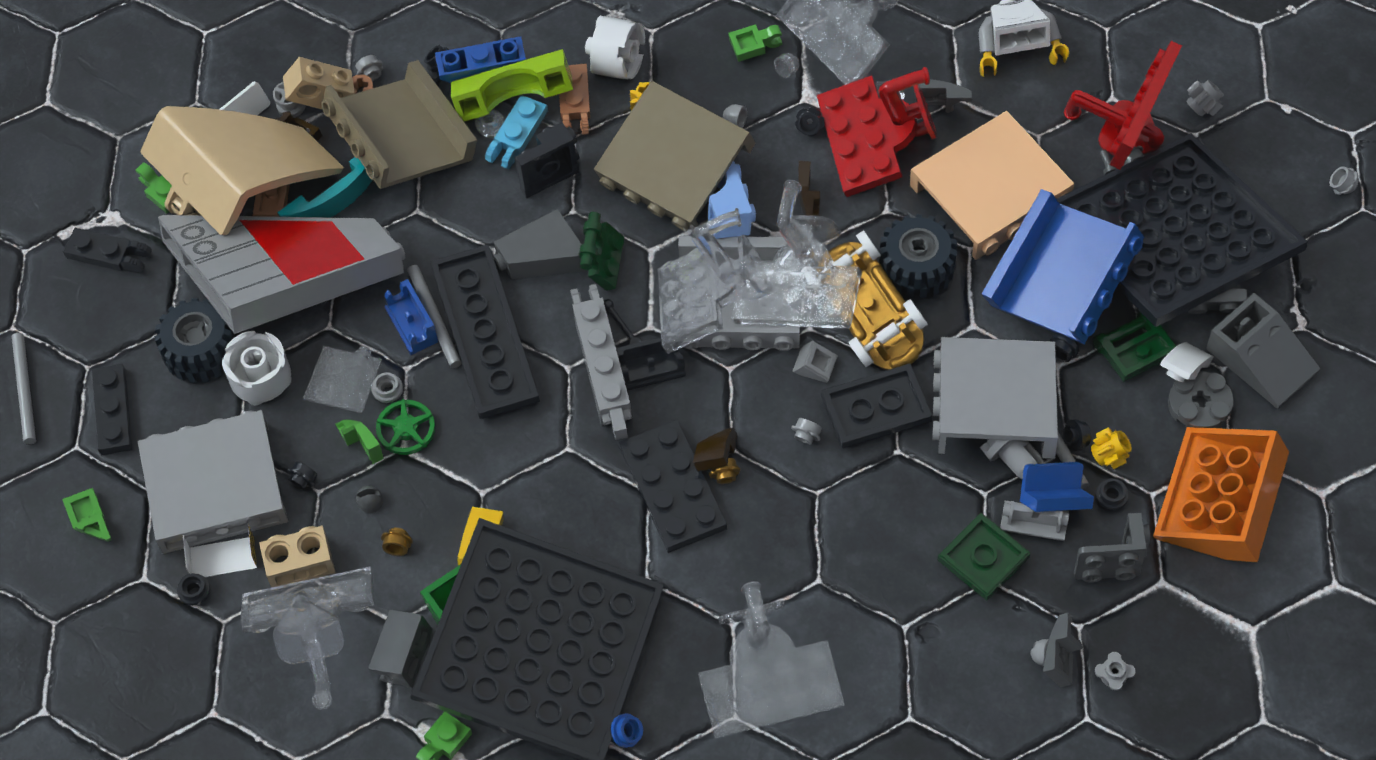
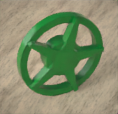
(405, 427)

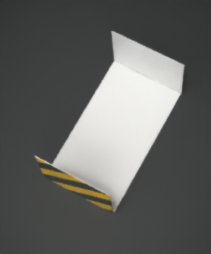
(221, 556)

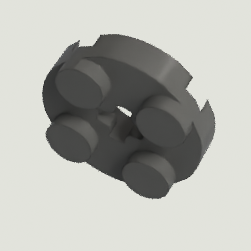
(1207, 385)

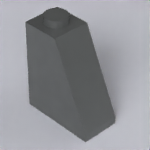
(539, 249)

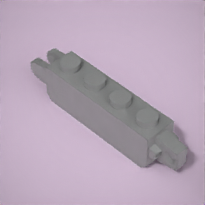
(602, 361)

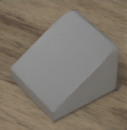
(815, 362)

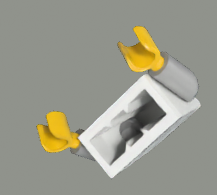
(1017, 28)

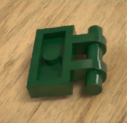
(601, 251)

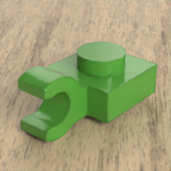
(751, 42)
(157, 186)
(444, 738)

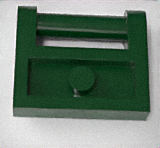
(1137, 353)

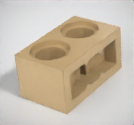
(308, 78)
(298, 564)

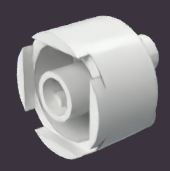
(615, 47)
(256, 367)

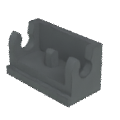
(400, 648)

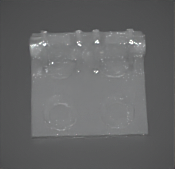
(343, 378)

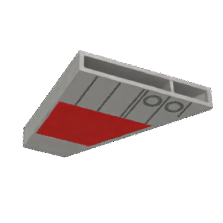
(280, 263)

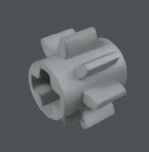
(1205, 98)

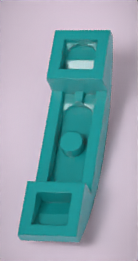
(334, 198)

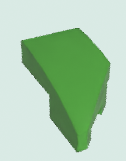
(356, 431)
(87, 514)

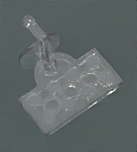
(839, 33)
(802, 276)
(705, 282)
(309, 620)
(767, 682)

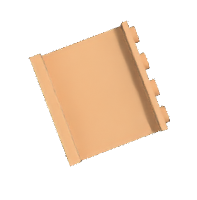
(990, 181)

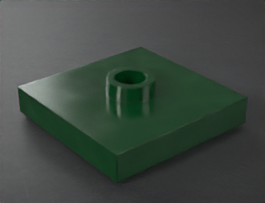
(983, 556)

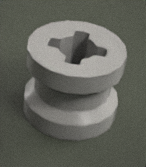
(283, 105)

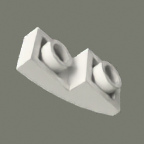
(1185, 362)

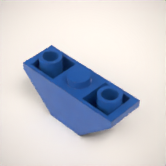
(478, 58)

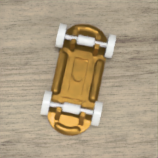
(883, 324)

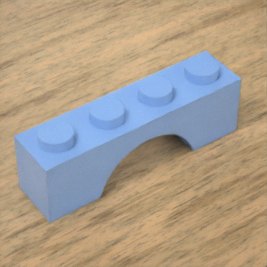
(731, 196)

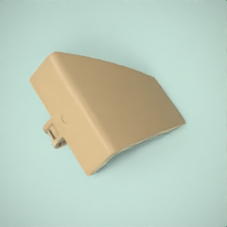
(226, 157)

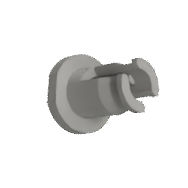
(1013, 453)

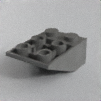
(1262, 351)

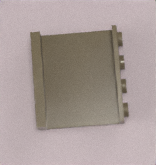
(401, 128)
(671, 155)

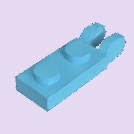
(517, 130)

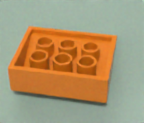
(1223, 492)

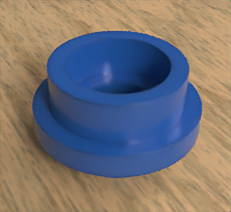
(633, 728)

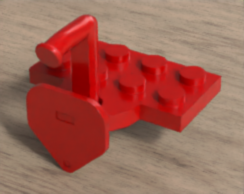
(1128, 122)
(871, 129)

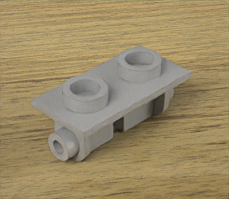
(1023, 520)

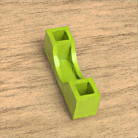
(539, 75)

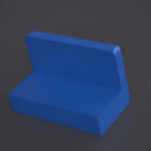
(1054, 487)

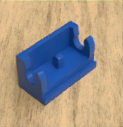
(410, 318)

